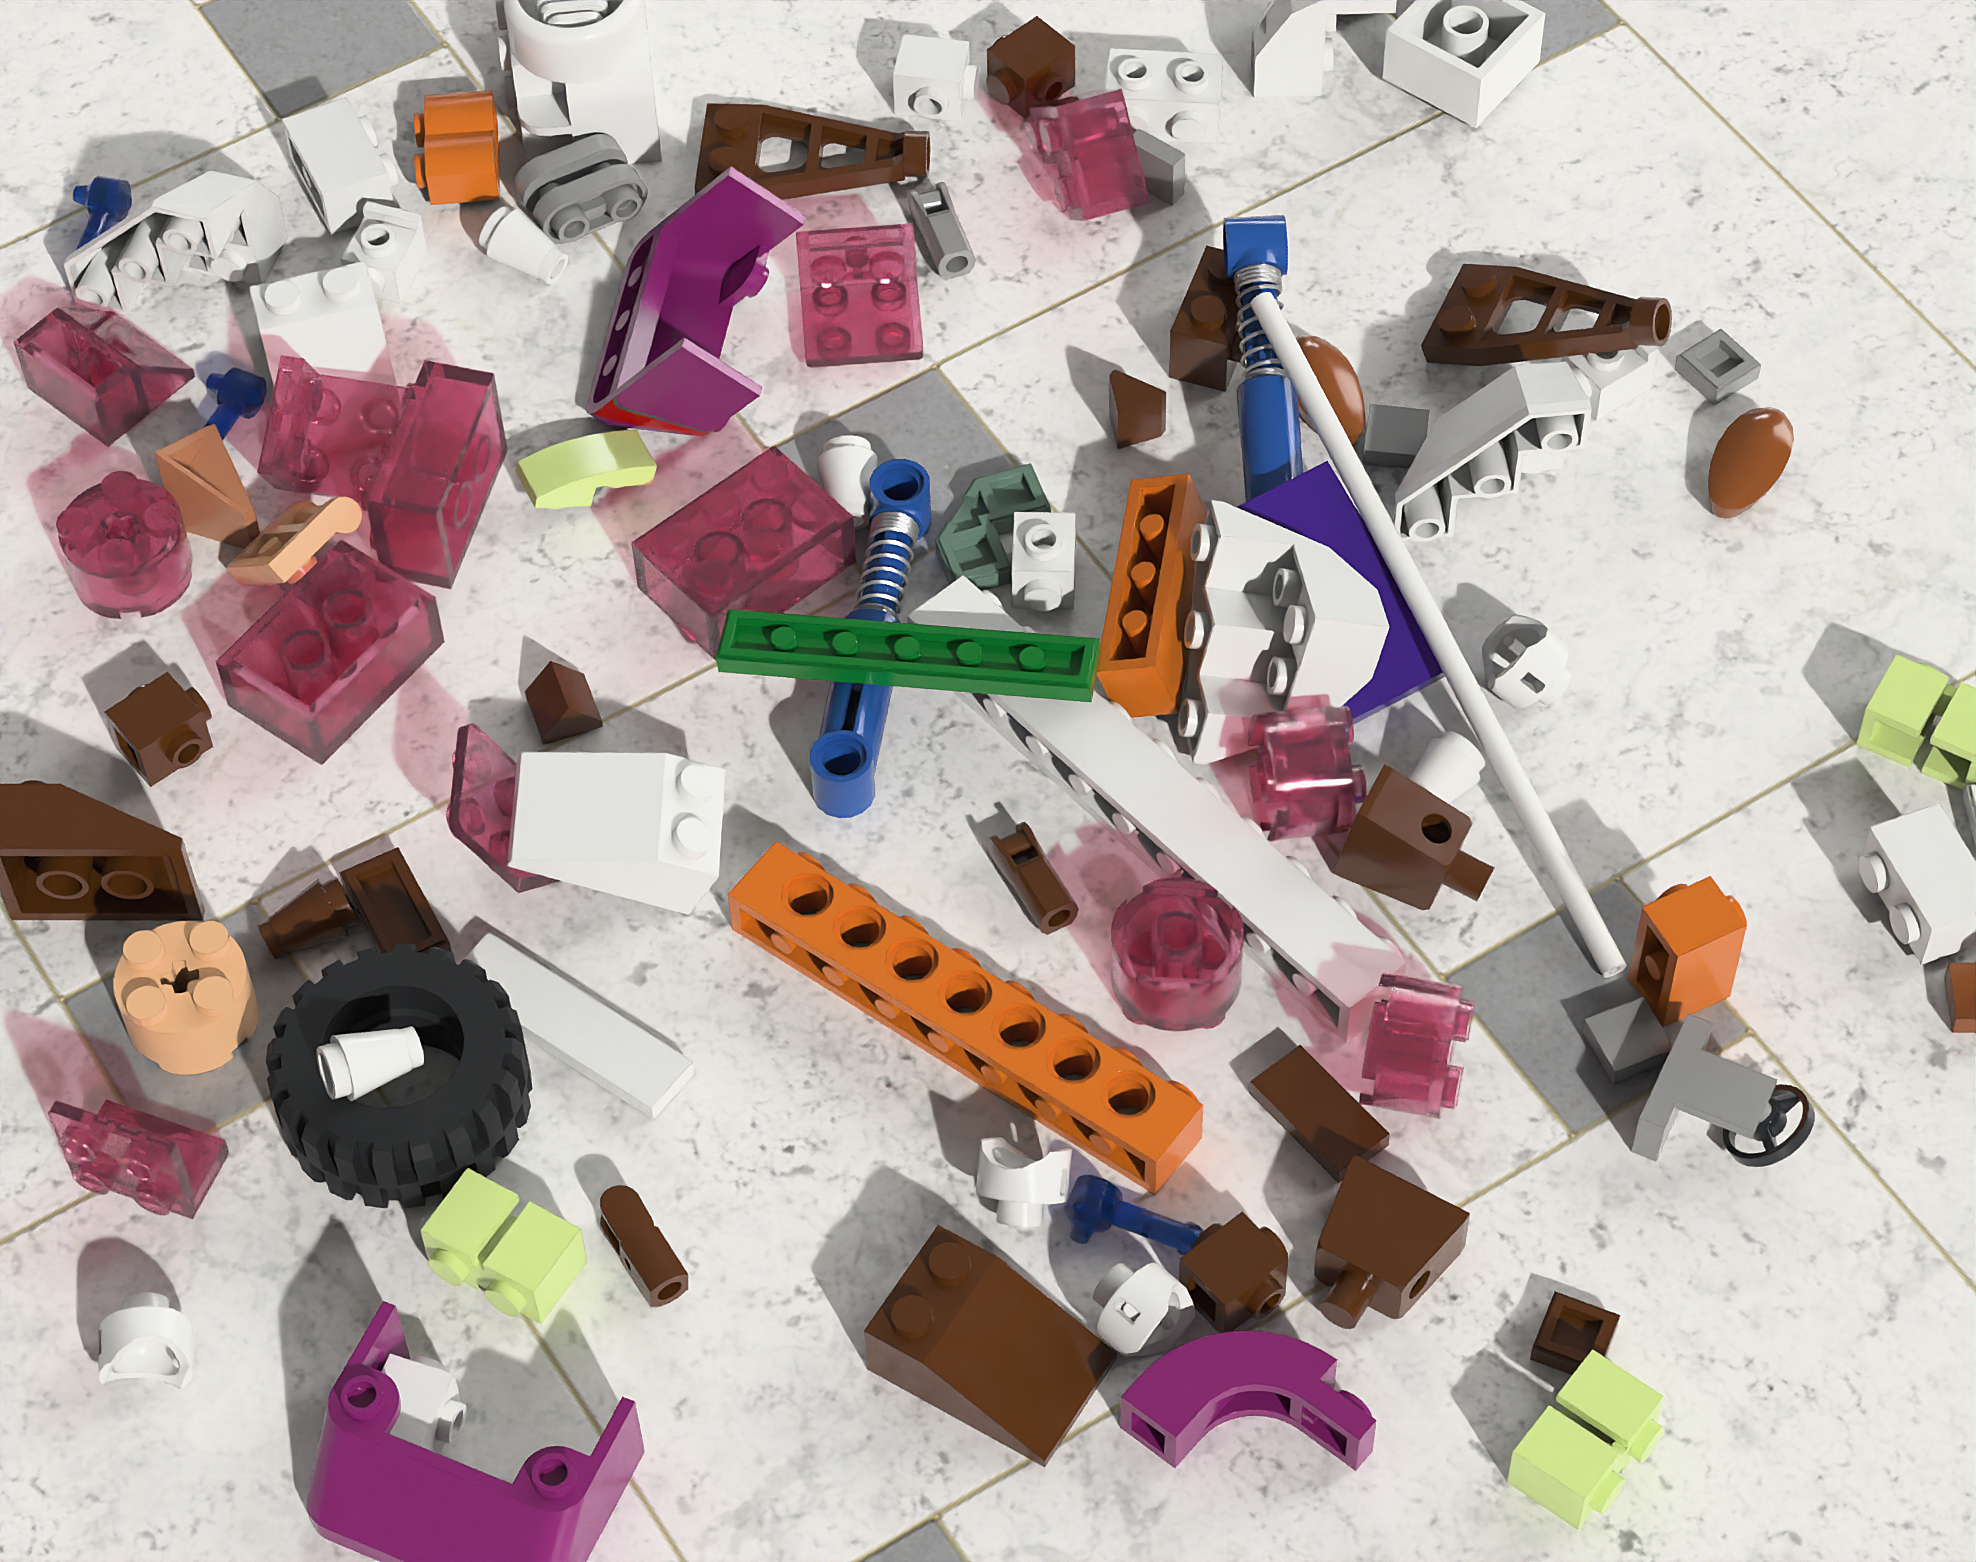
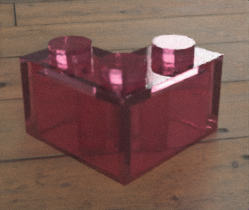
(1093, 153)

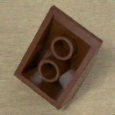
(89, 860)
(986, 1347)

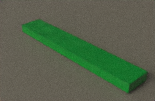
(909, 655)

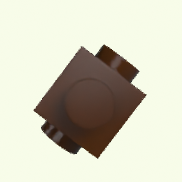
(1030, 67)
(160, 728)
(1235, 1272)

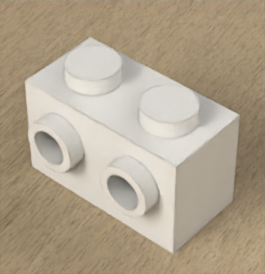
(1162, 96)
(339, 162)
(1924, 881)

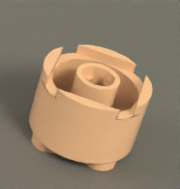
(185, 995)

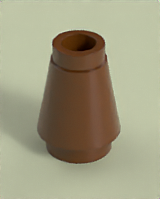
(310, 919)

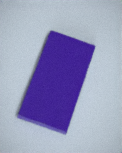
(1322, 511)

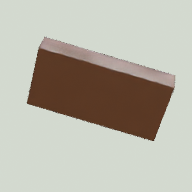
(392, 904)
(1318, 1112)

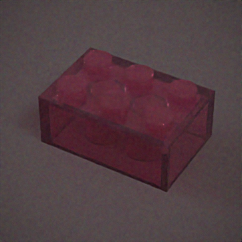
(436, 473)
(744, 545)
(330, 651)

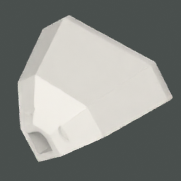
(1291, 43)
(205, 226)
(1486, 443)
(1270, 629)

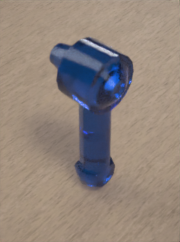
(106, 202)
(237, 395)
(1099, 1204)

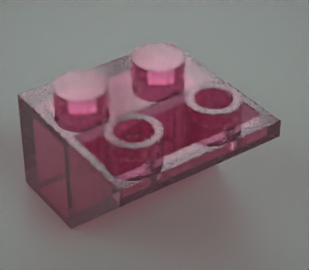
(98, 370)

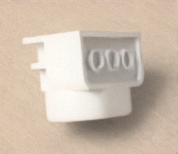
(580, 74)

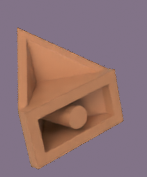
(208, 488)

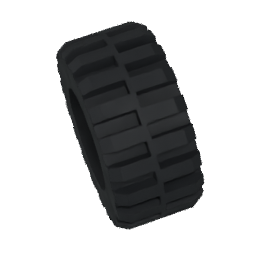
(415, 1146)

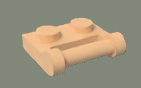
(289, 542)

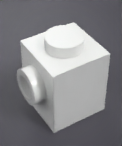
(933, 77)
(1043, 560)
(429, 1402)

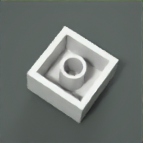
(1463, 53)

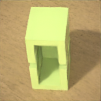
(1906, 709)
(518, 1259)
(1576, 1453)

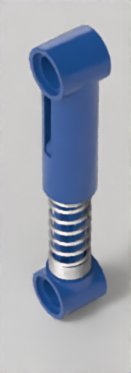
(1266, 400)
(897, 521)

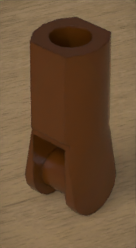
(1033, 880)
(641, 1246)

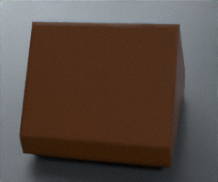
(1135, 410)
(562, 703)

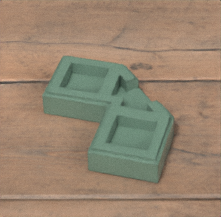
(971, 540)

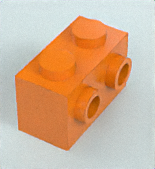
(1687, 949)

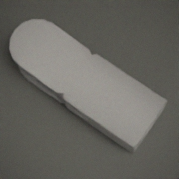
(942, 231)

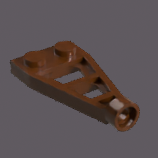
(736, 134)
(1482, 295)

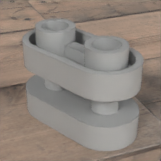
(580, 188)

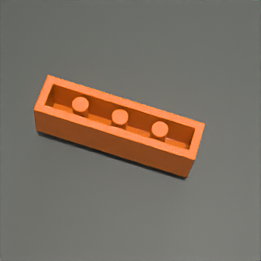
(1151, 597)

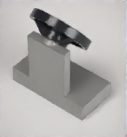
(1723, 1095)

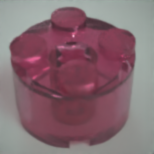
(126, 547)
(1305, 772)
(1176, 955)
(1414, 1046)

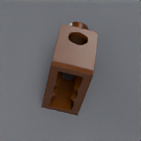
(1410, 845)
(1384, 1244)

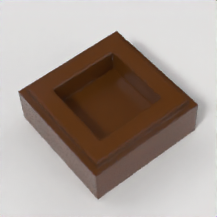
(1571, 1332)

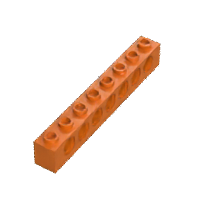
(1139, 1146)

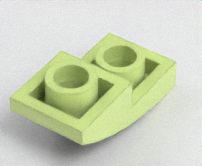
(573, 469)

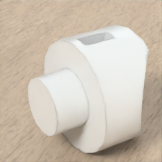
(1533, 674)
(1021, 1181)
(1137, 1305)
(146, 1342)

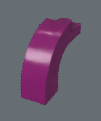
(1242, 1377)

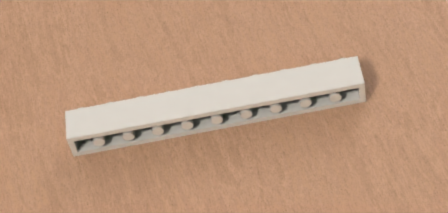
(1185, 831)

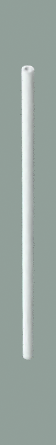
(1440, 639)

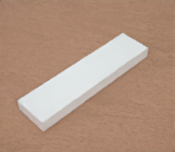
(585, 1031)

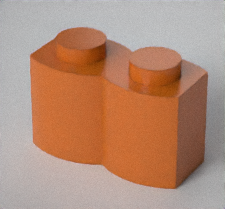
(459, 147)

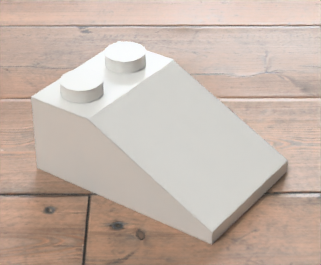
(327, 321)
(620, 823)

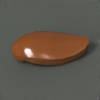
(1338, 383)
(1748, 460)

